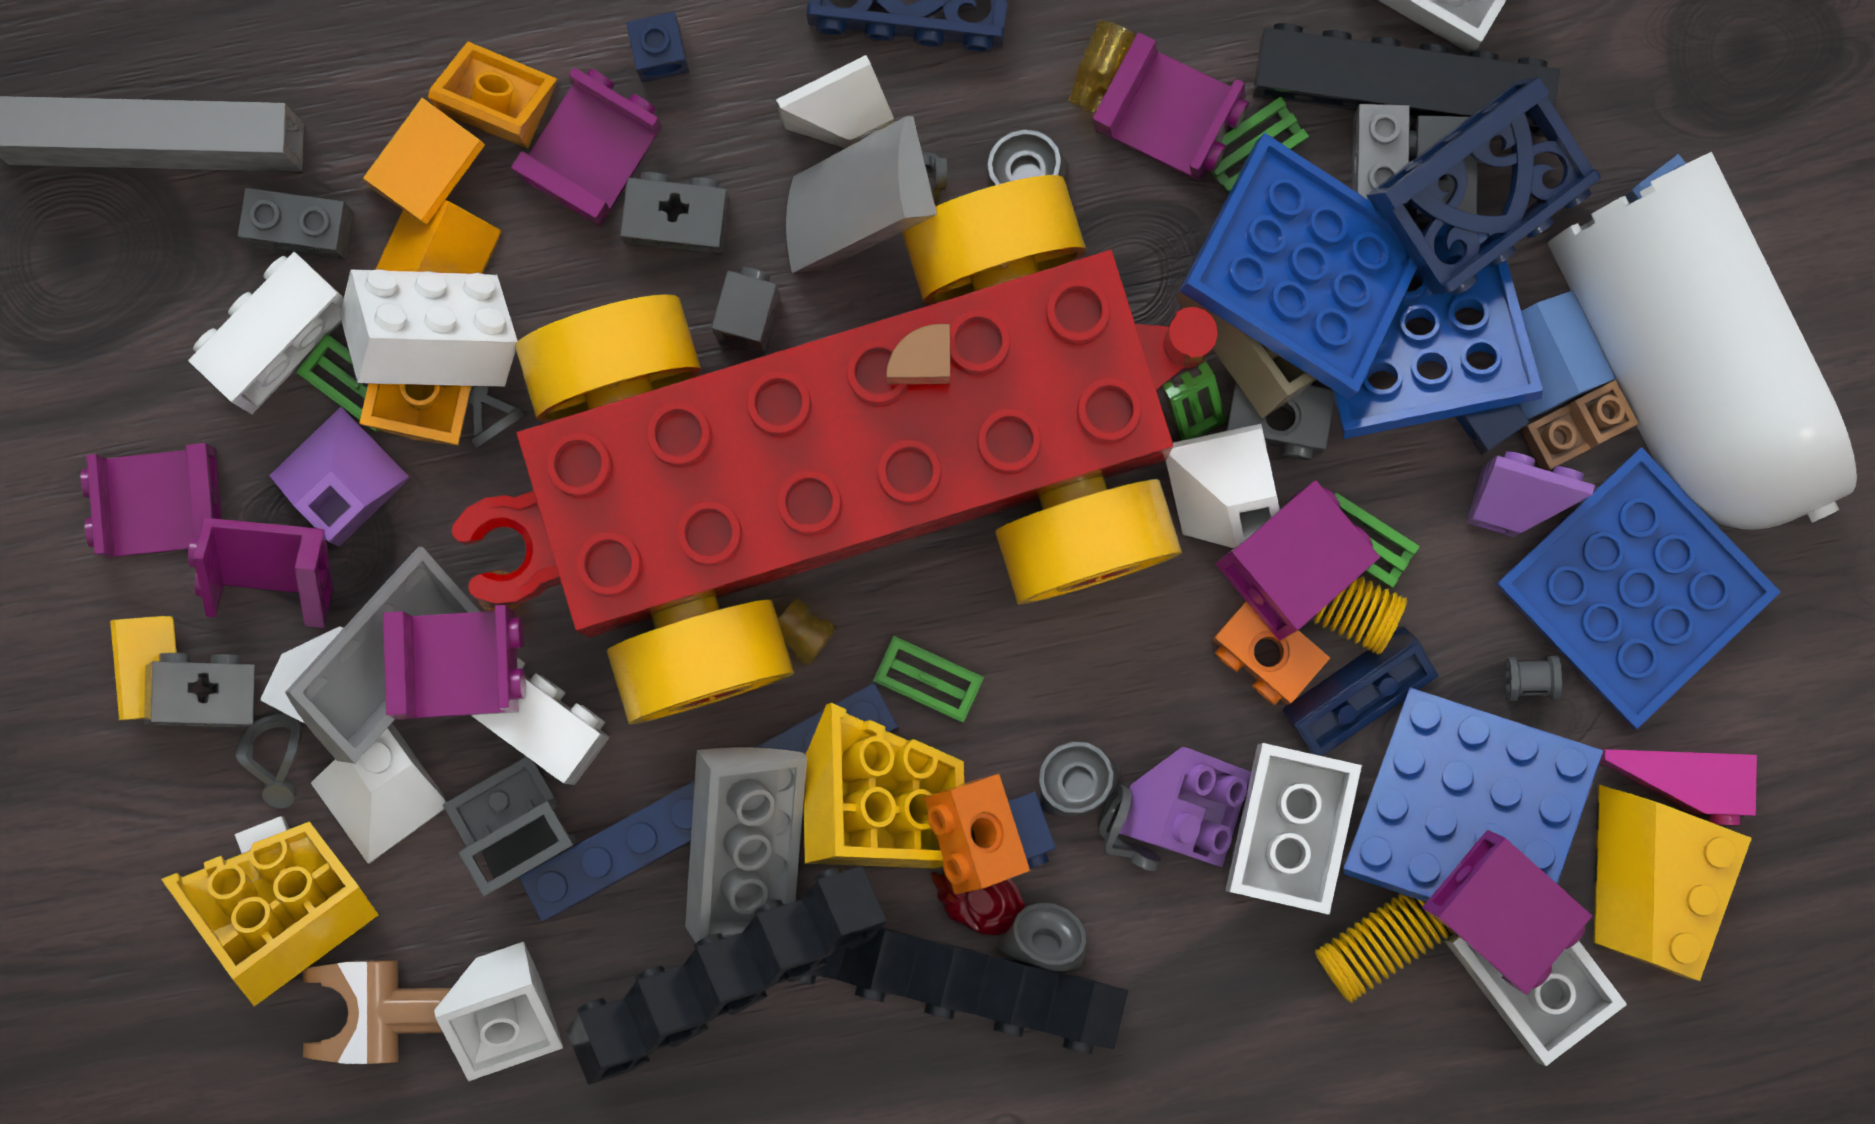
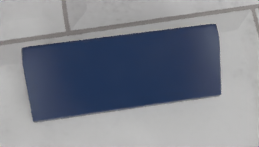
(1360, 693)

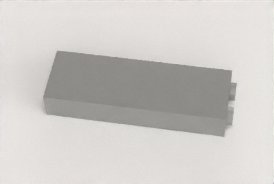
(150, 134)

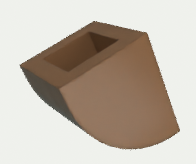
(922, 357)

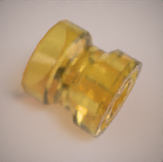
(805, 632)

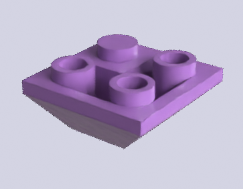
(339, 477)
(1518, 496)
(1188, 805)

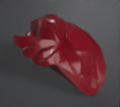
(981, 910)

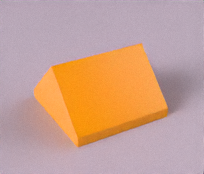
(493, 94)
(423, 161)
(448, 244)
(417, 411)

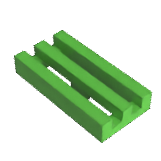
(1287, 121)
(317, 357)
(1188, 390)
(1400, 563)
(890, 662)

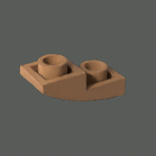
(1579, 426)

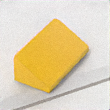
(134, 646)

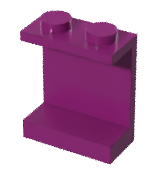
(1170, 110)
(590, 146)
(150, 500)
(263, 559)
(1298, 560)
(453, 663)
(1508, 911)

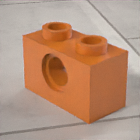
(1297, 663)
(997, 845)

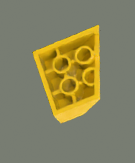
(869, 795)
(1661, 881)
(279, 922)

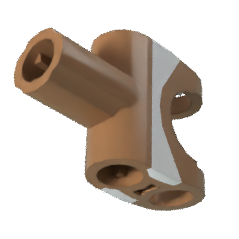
(375, 1011)

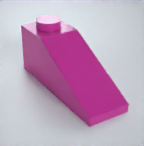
(1695, 781)

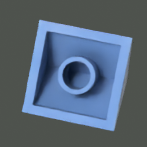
(1564, 352)

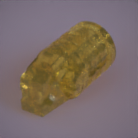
(1100, 64)

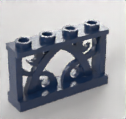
(912, 22)
(1419, 186)

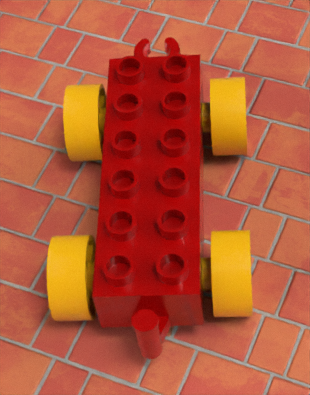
(718, 482)

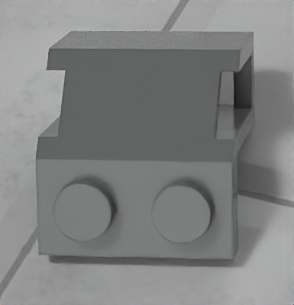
(510, 823)

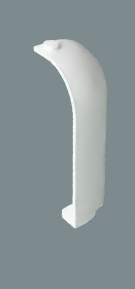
(1709, 352)

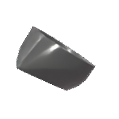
(1024, 156)
(1076, 779)
(1046, 938)

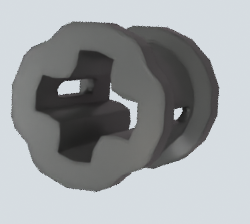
(1533, 678)

